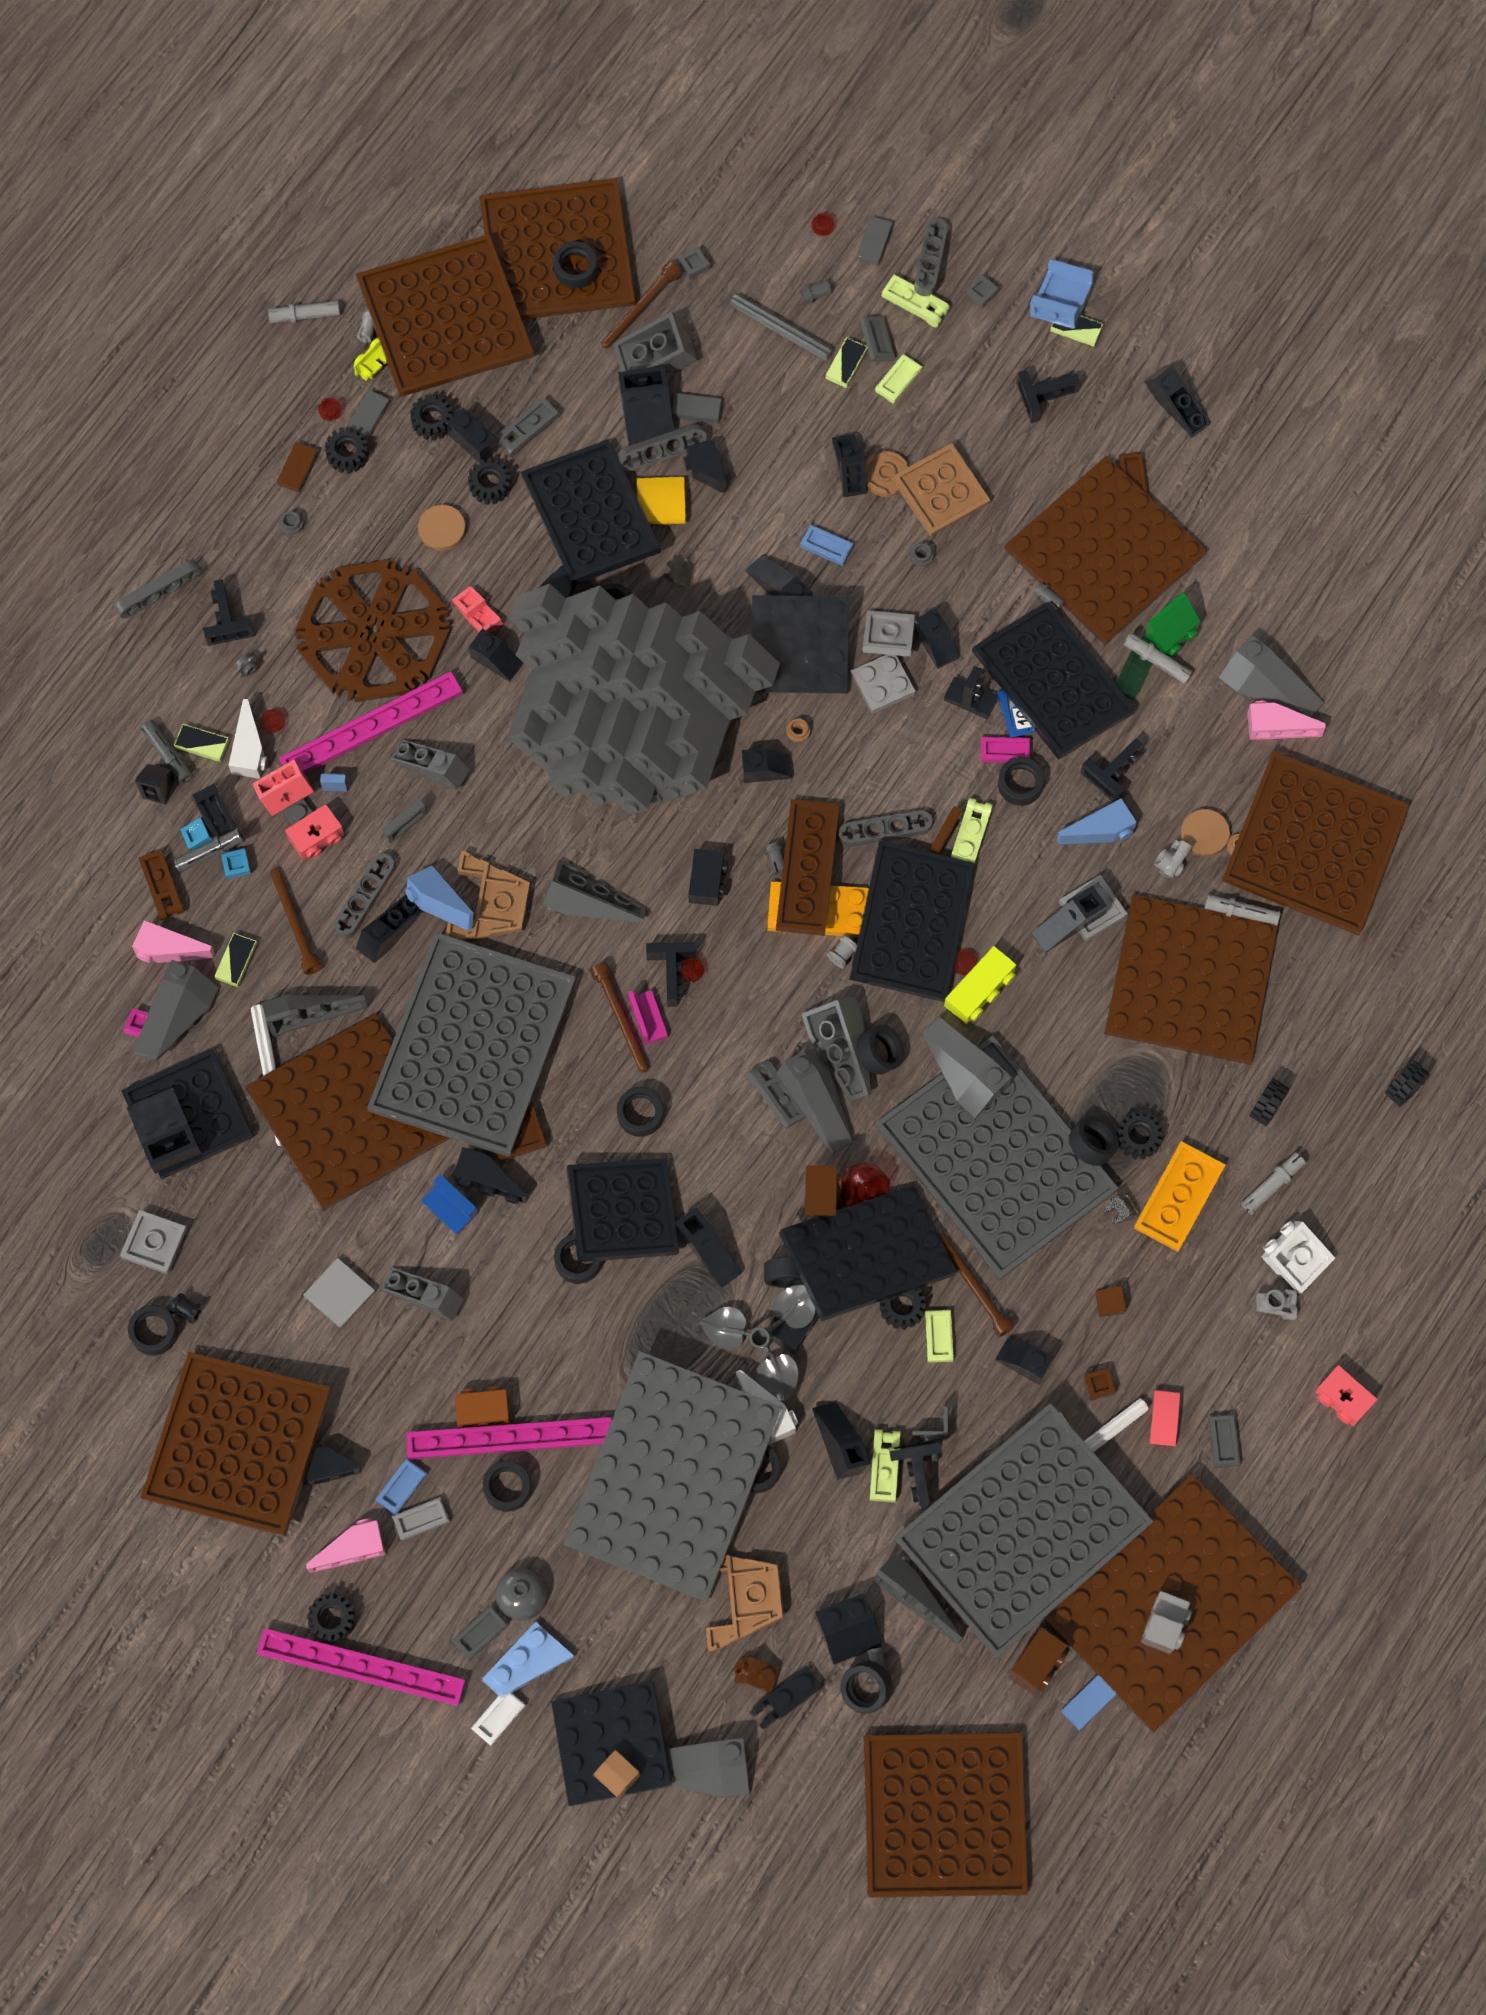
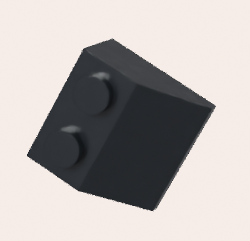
(848, 1629)

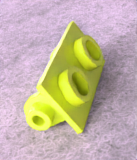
(367, 364)

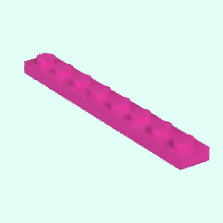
(375, 723)
(507, 1438)
(361, 1667)

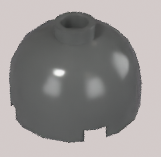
(521, 1594)

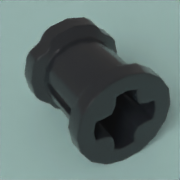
(186, 1308)

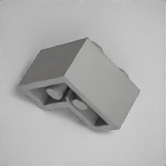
(1166, 1622)

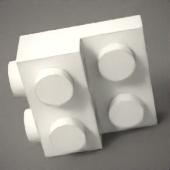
(1297, 1255)

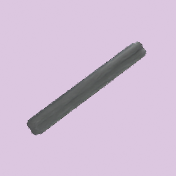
(781, 327)

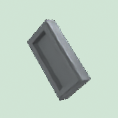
(874, 240)
(877, 339)
(696, 408)
(368, 413)
(404, 821)
(1224, 1441)
(480, 1633)

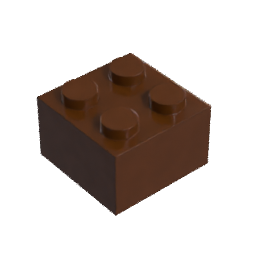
(1037, 1662)

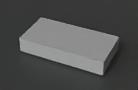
(420, 1519)

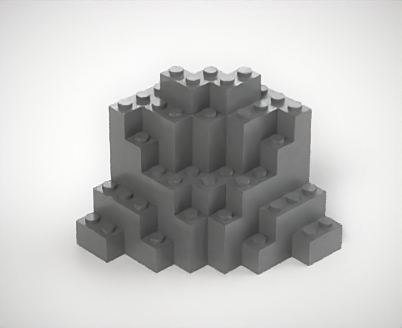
(628, 694)

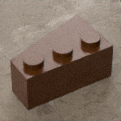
(822, 1190)

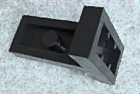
(1044, 391)
(850, 465)
(226, 629)
(971, 695)
(1107, 779)
(213, 811)
(673, 954)
(915, 1466)

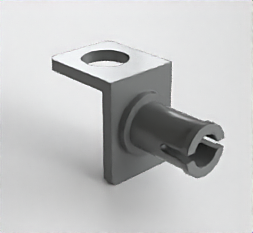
(932, 1435)

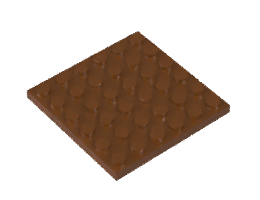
(536, 222)
(444, 315)
(1105, 550)
(1315, 843)
(1191, 979)
(323, 1117)
(236, 1444)
(945, 1815)

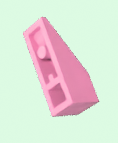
(1278, 722)
(165, 945)
(354, 1545)

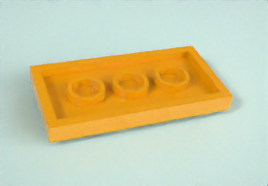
(844, 909)
(1179, 1196)

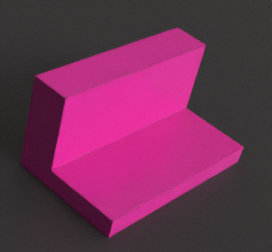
(647, 1017)

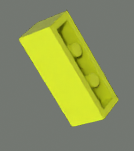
(980, 986)

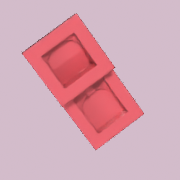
(476, 610)
(1164, 1417)

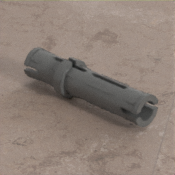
(169, 755)
(218, 845)

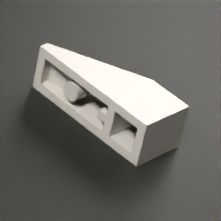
(247, 752)
(787, 1420)

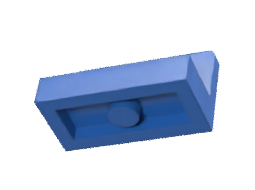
(449, 1205)

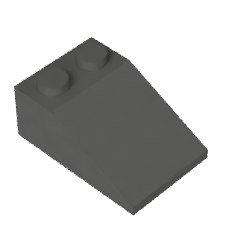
(657, 344)

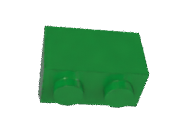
(1173, 626)

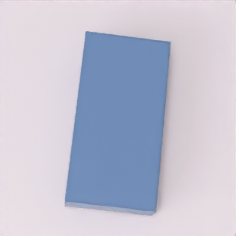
(826, 545)
(401, 1487)
(1088, 1702)

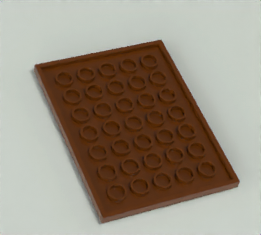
(1189, 1553)

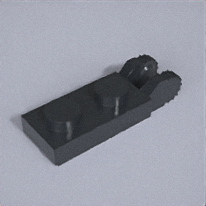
(788, 1696)

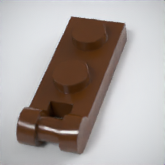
(160, 884)

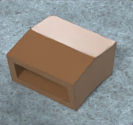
(617, 1774)

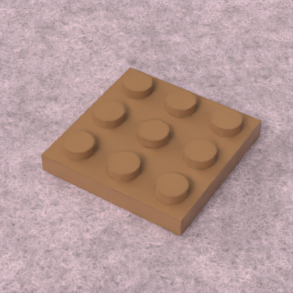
(941, 489)

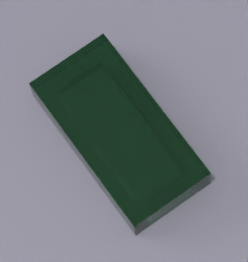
(1133, 675)

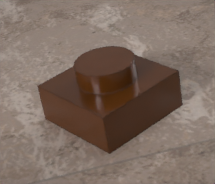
(1099, 1384)

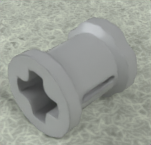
(842, 952)

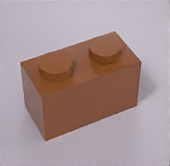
(482, 1408)

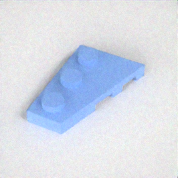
(526, 1660)

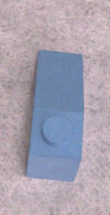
(1105, 825)
(436, 897)

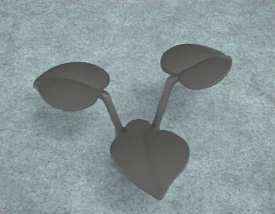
(727, 1326)

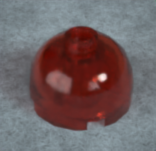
(863, 1183)

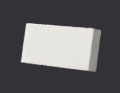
(498, 1718)

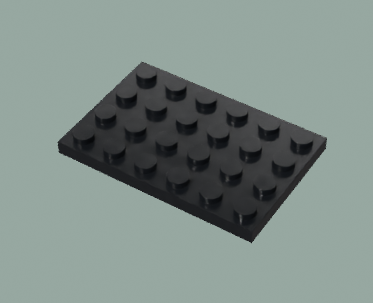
(590, 512)
(1053, 680)
(911, 921)
(867, 1253)

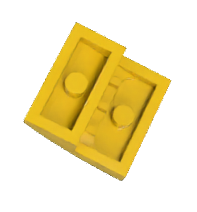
(662, 499)

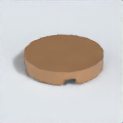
(880, 470)
(441, 527)
(1205, 832)

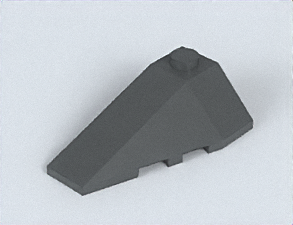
(178, 1003)
(836, 1032)
(967, 1069)
(815, 1093)
(710, 1768)

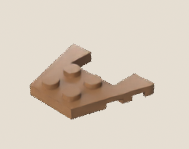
(500, 901)
(753, 1599)

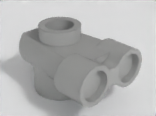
(1171, 862)
(1282, 1303)

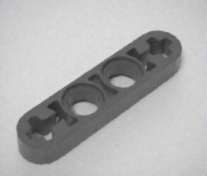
(930, 257)
(660, 443)
(157, 589)
(886, 832)
(367, 897)

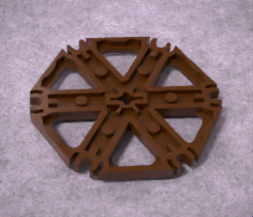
(385, 643)

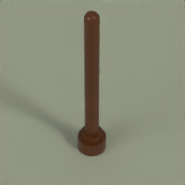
(669, 273)
(310, 963)
(602, 974)
(1001, 1324)

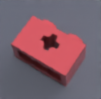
(282, 787)
(323, 823)
(1337, 1385)

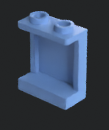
(1062, 294)

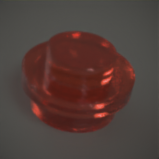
(822, 224)
(330, 409)
(272, 721)
(964, 962)
(692, 969)

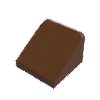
(1110, 1301)

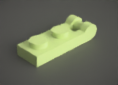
(904, 295)
(971, 831)
(883, 1469)

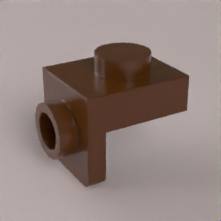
(756, 1674)

